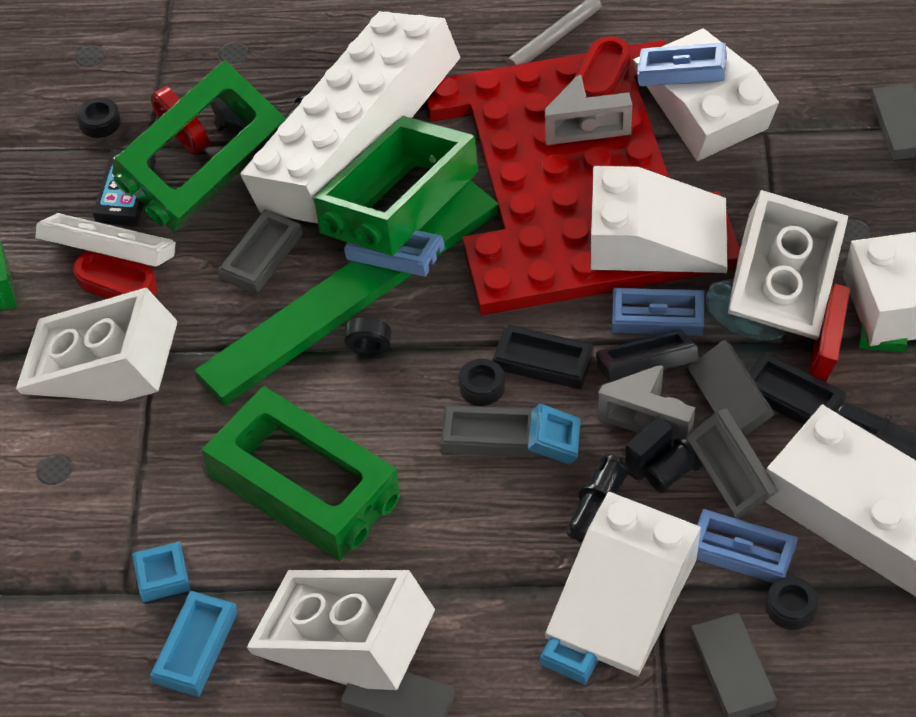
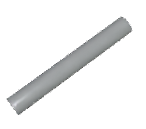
(554, 32)

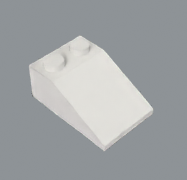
(716, 112)
(655, 223)
(787, 264)
(100, 350)
(624, 583)
(345, 625)

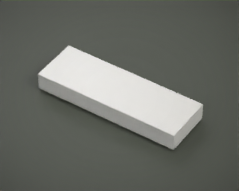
(106, 239)

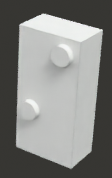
(884, 285)
(851, 493)

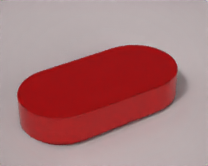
(604, 66)
(193, 135)
(112, 275)

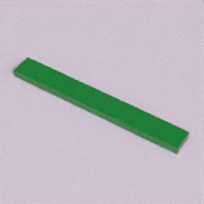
(330, 305)

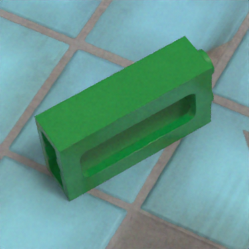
(346, 202)
(176, 206)
(326, 526)

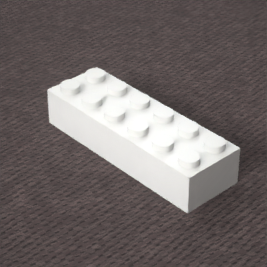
(368, 89)

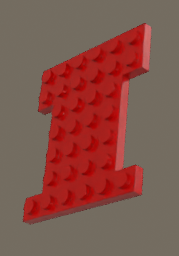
(544, 187)

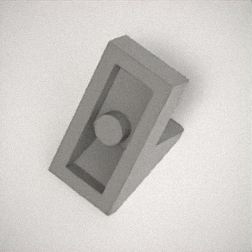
(579, 118)
(637, 401)

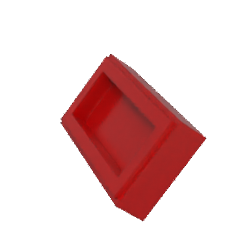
(827, 346)

